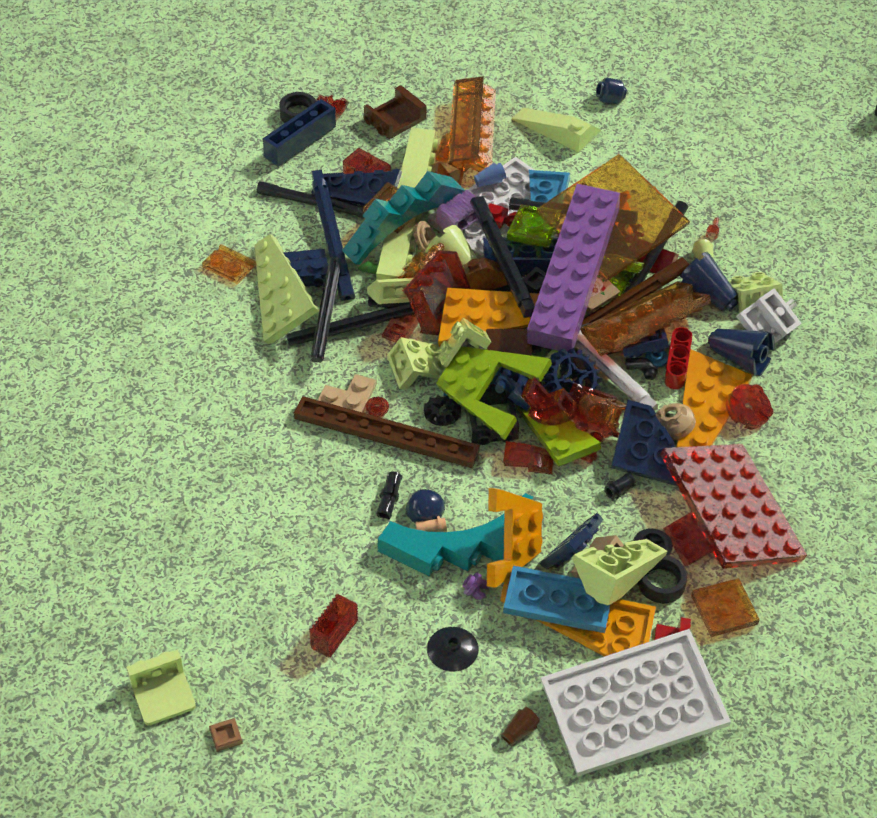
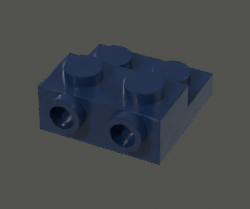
(309, 265)

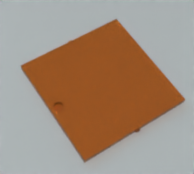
(642, 220)

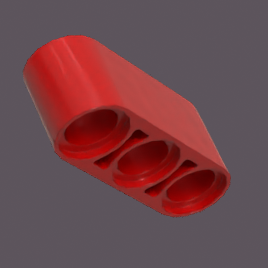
(678, 358)

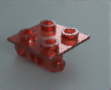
(688, 539)

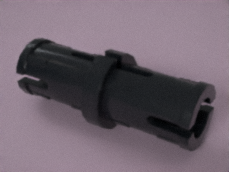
(389, 495)

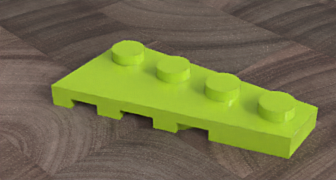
(562, 441)

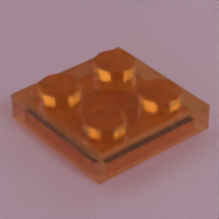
(725, 607)

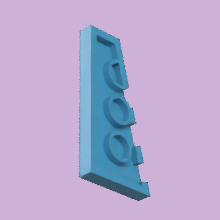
(547, 184)

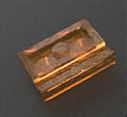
(229, 264)

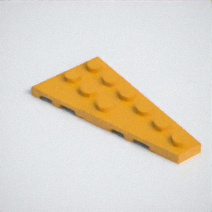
(483, 309)
(706, 395)
(626, 627)

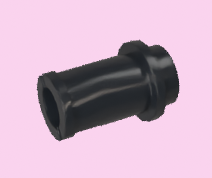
(616, 488)

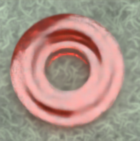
(378, 411)

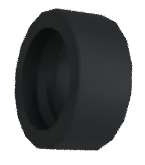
(294, 99)
(662, 595)

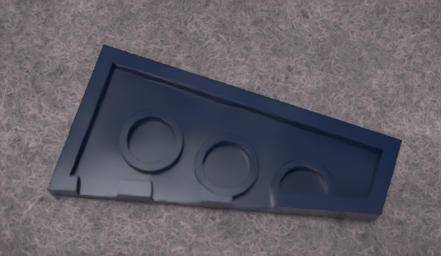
(360, 186)

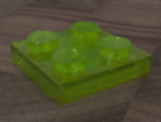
(530, 228)

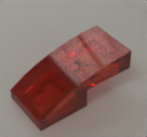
(400, 327)
(530, 456)

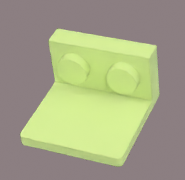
(753, 287)
(461, 331)
(414, 358)

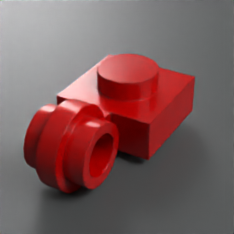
(501, 215)

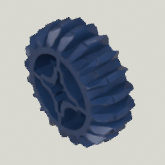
(568, 362)

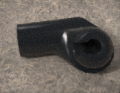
(644, 364)

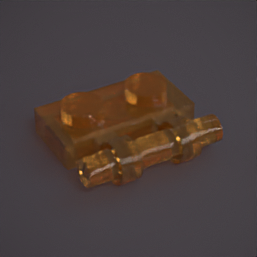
(419, 261)

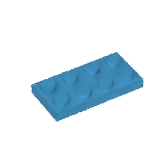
(553, 600)

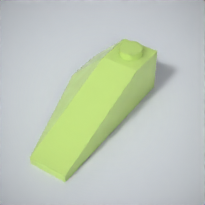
(558, 127)
(615, 570)

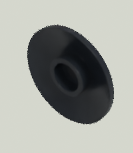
(449, 657)

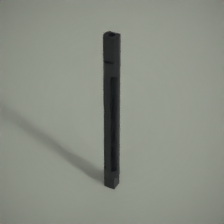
(503, 256)

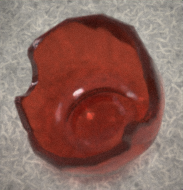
(339, 104)

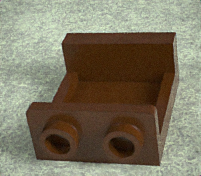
(396, 114)

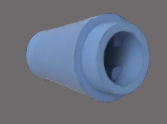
(491, 175)

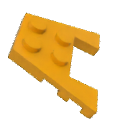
(521, 533)

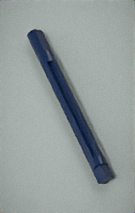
(331, 233)

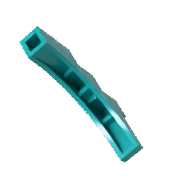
(406, 203)
(428, 550)

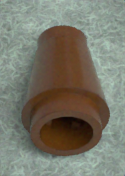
(520, 726)

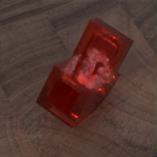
(547, 407)

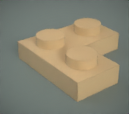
(354, 398)

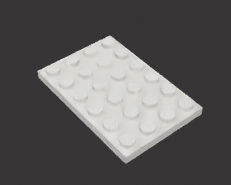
(634, 702)

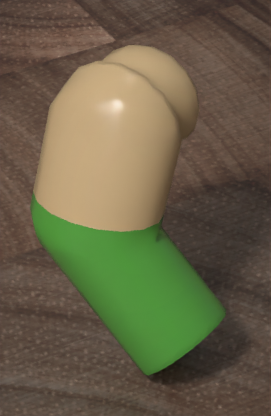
(367, 266)

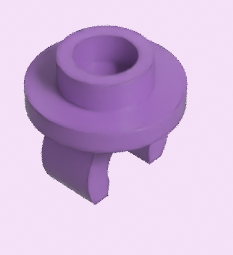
(472, 586)

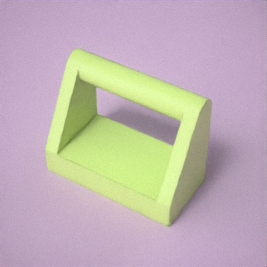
(389, 290)

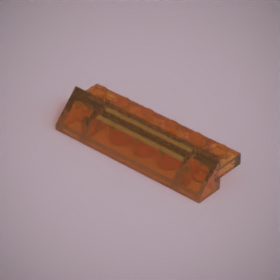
(472, 124)
(644, 317)

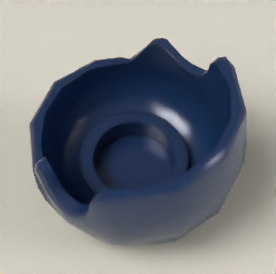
(425, 505)

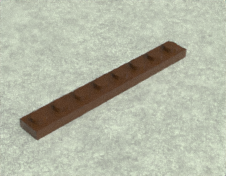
(387, 432)

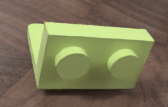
(161, 687)

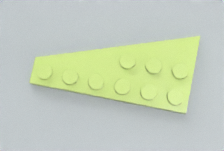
(281, 291)

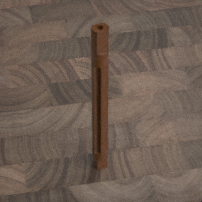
(641, 290)

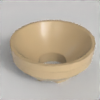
(680, 424)

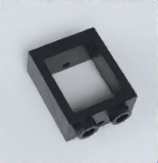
(484, 435)

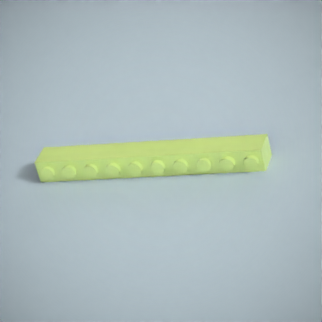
(416, 163)

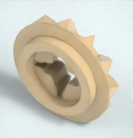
(423, 235)

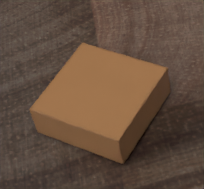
(225, 734)

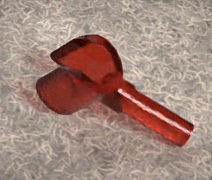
(713, 228)

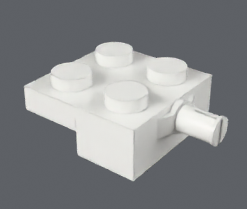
(771, 315)

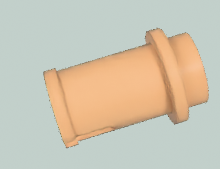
(434, 525)

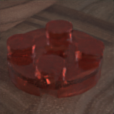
(756, 398)

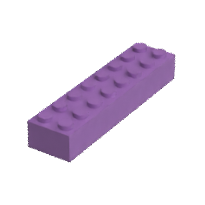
(573, 268)

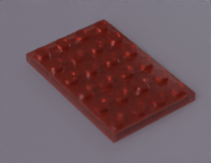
(733, 505)

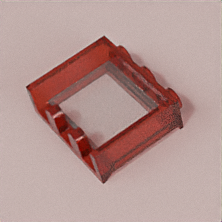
(429, 289)

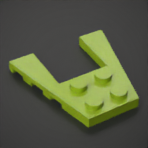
(472, 373)

